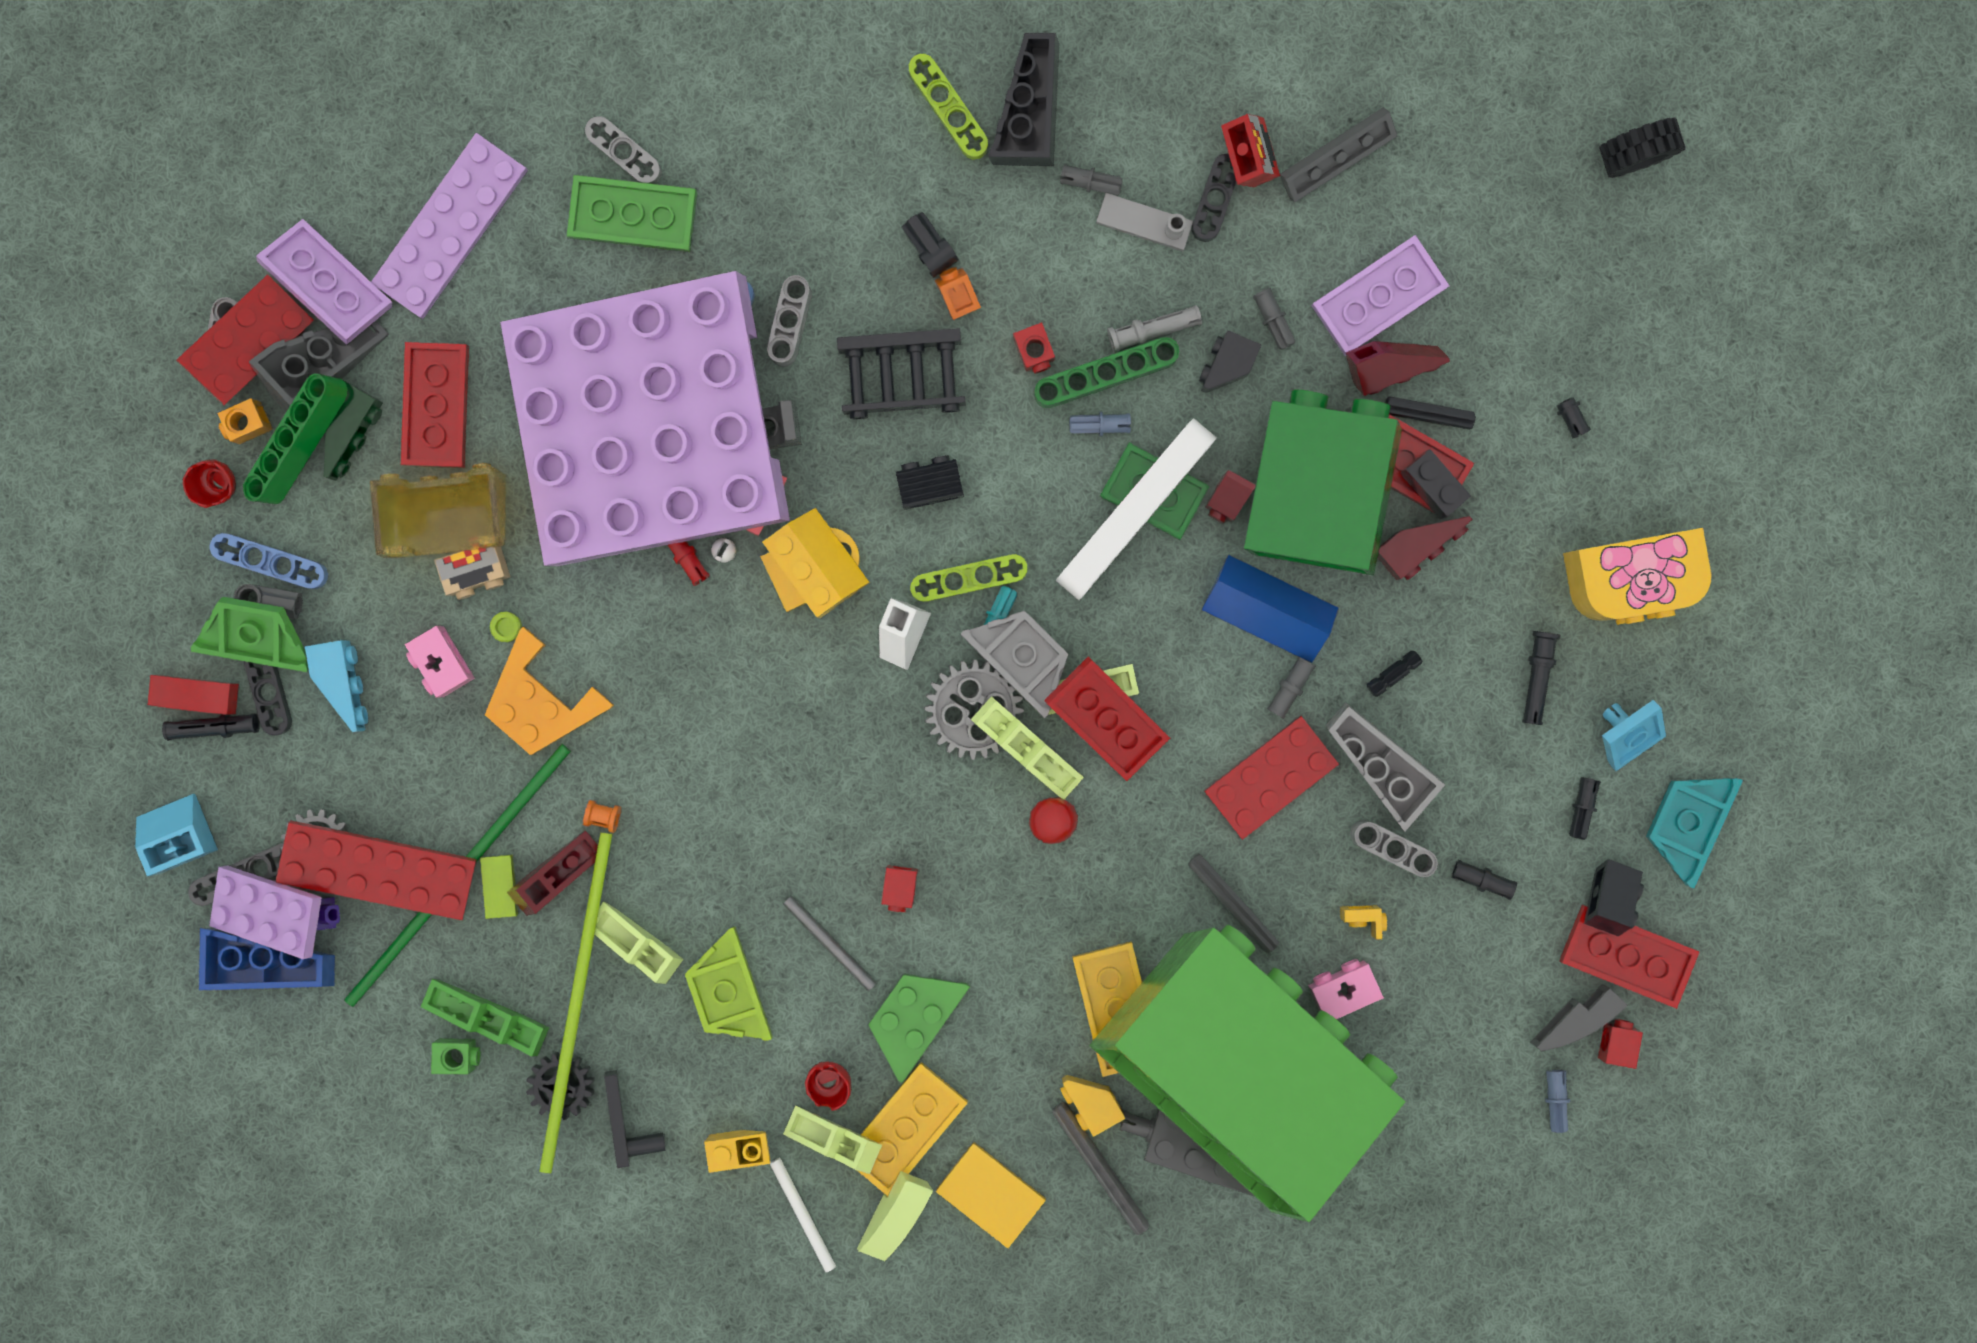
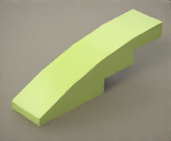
(1027, 748)

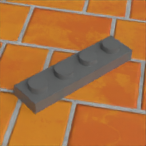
(1339, 154)

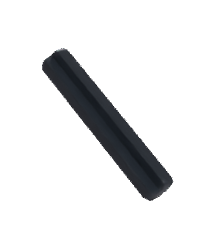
(1431, 413)

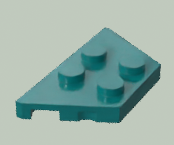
(1691, 822)

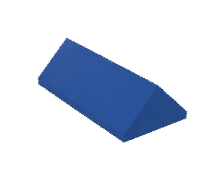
(1270, 609)

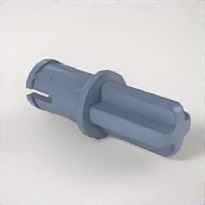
(1100, 423)
(1557, 1100)

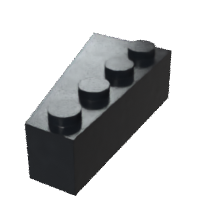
(1029, 115)

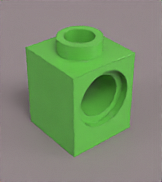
(444, 1064)

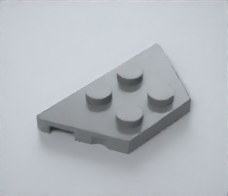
(1022, 656)

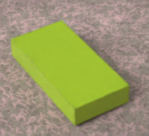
(497, 880)

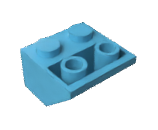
(173, 836)

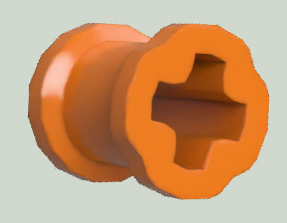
(602, 816)

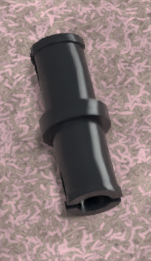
(1484, 879)

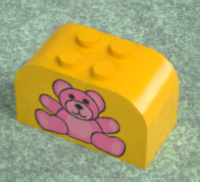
(1639, 577)

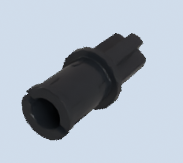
(1584, 807)

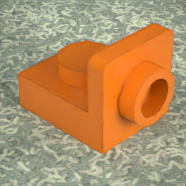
(957, 292)

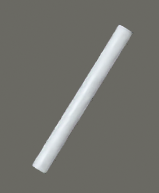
(802, 1214)

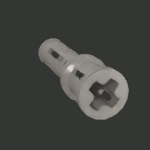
(1140, 332)

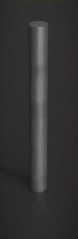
(829, 943)

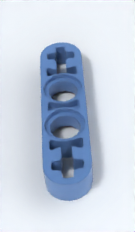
(269, 561)

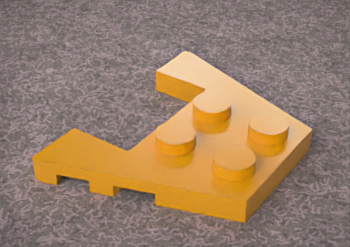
(528, 709)

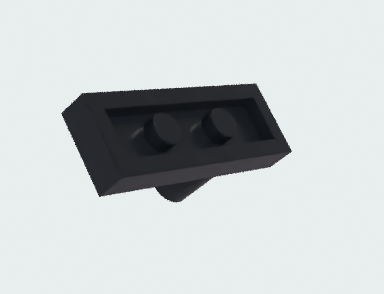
(624, 1146)

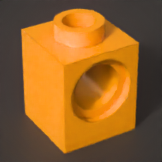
(257, 421)

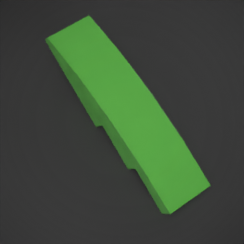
(484, 1017)

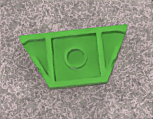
(251, 634)
(913, 1018)

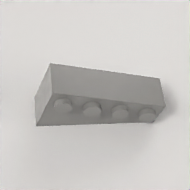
(1392, 772)

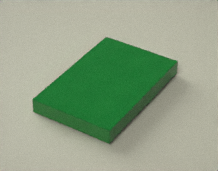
(1177, 509)

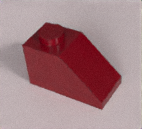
(1229, 497)

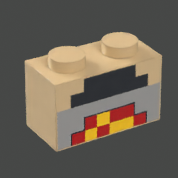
(472, 569)

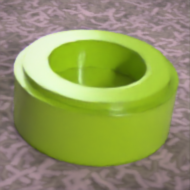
(505, 626)

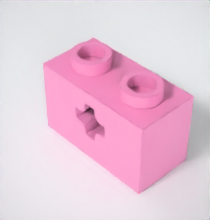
(453, 669)
(1361, 993)

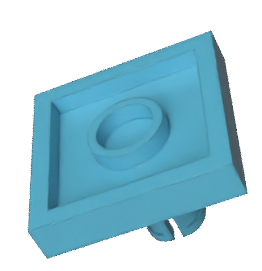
(1632, 733)

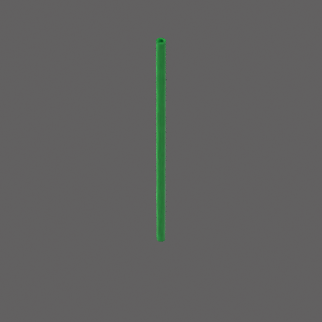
(476, 853)

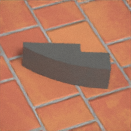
(1579, 1020)

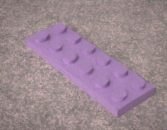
(449, 226)

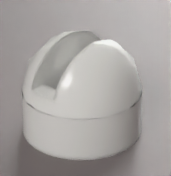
(728, 554)

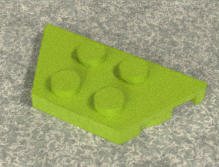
(727, 992)

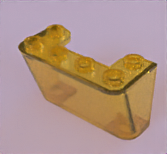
(439, 513)

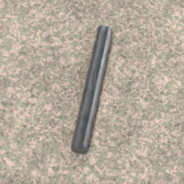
(1101, 1168)

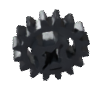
(546, 1083)

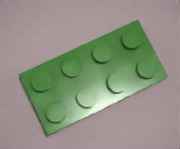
(631, 213)

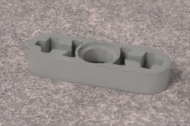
(646, 159)

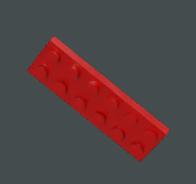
(375, 870)

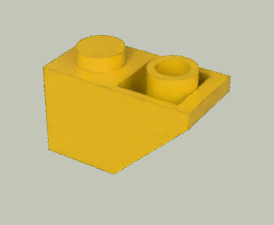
(1095, 1104)
(736, 1150)

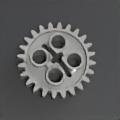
(959, 732)

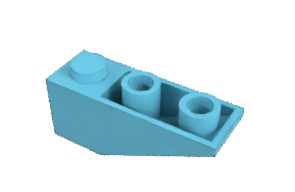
(334, 674)

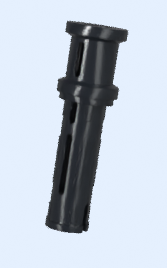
(1541, 661)

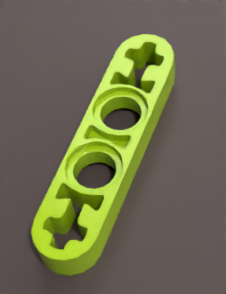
(949, 106)
(970, 583)

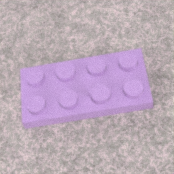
(324, 281)
(1380, 295)
(265, 912)

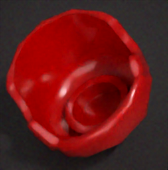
(200, 487)
(1053, 820)
(833, 1096)

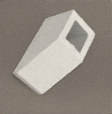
(901, 632)

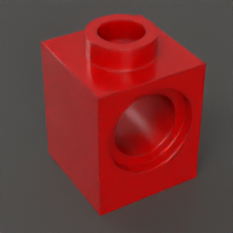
(1031, 335)
(899, 888)
(1620, 1044)

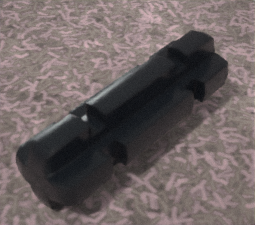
(1394, 673)

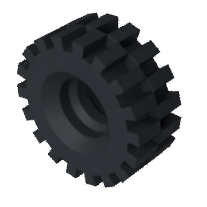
(1642, 147)

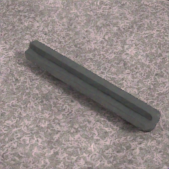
(1233, 903)

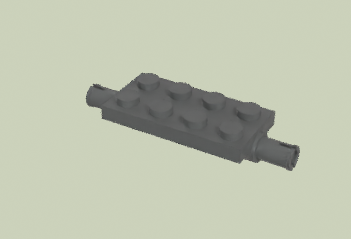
(1177, 1151)

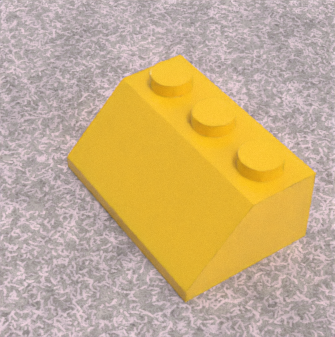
(816, 562)

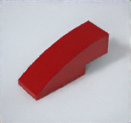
(193, 694)

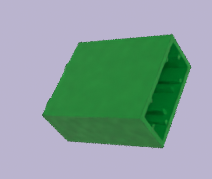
(1324, 483)

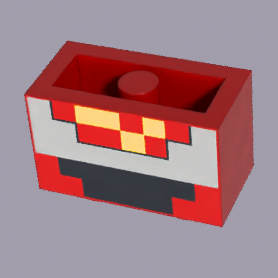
(1250, 150)

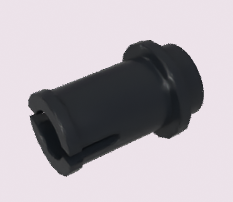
(1573, 417)

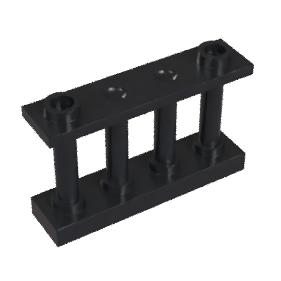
(915, 345)

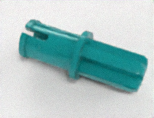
(1002, 604)

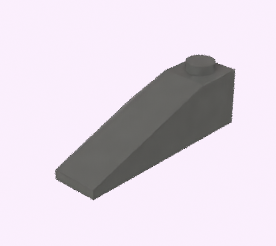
(288, 364)

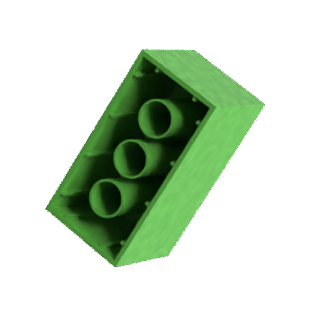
(1250, 1071)

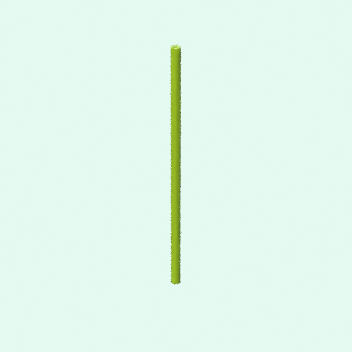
(575, 1003)

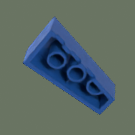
(238, 963)

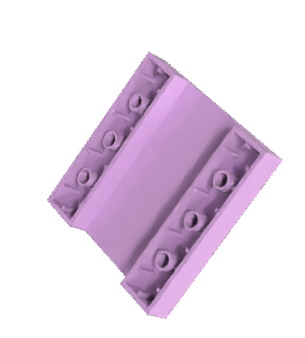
(643, 420)

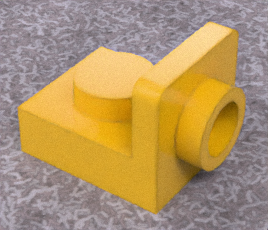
(1359, 916)

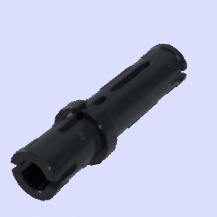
(223, 725)

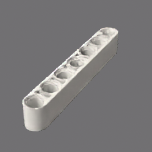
(1136, 509)

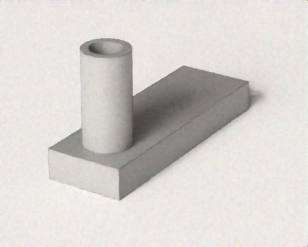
(1144, 222)

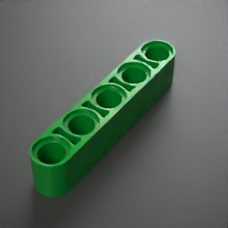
(1117, 362)
(295, 439)

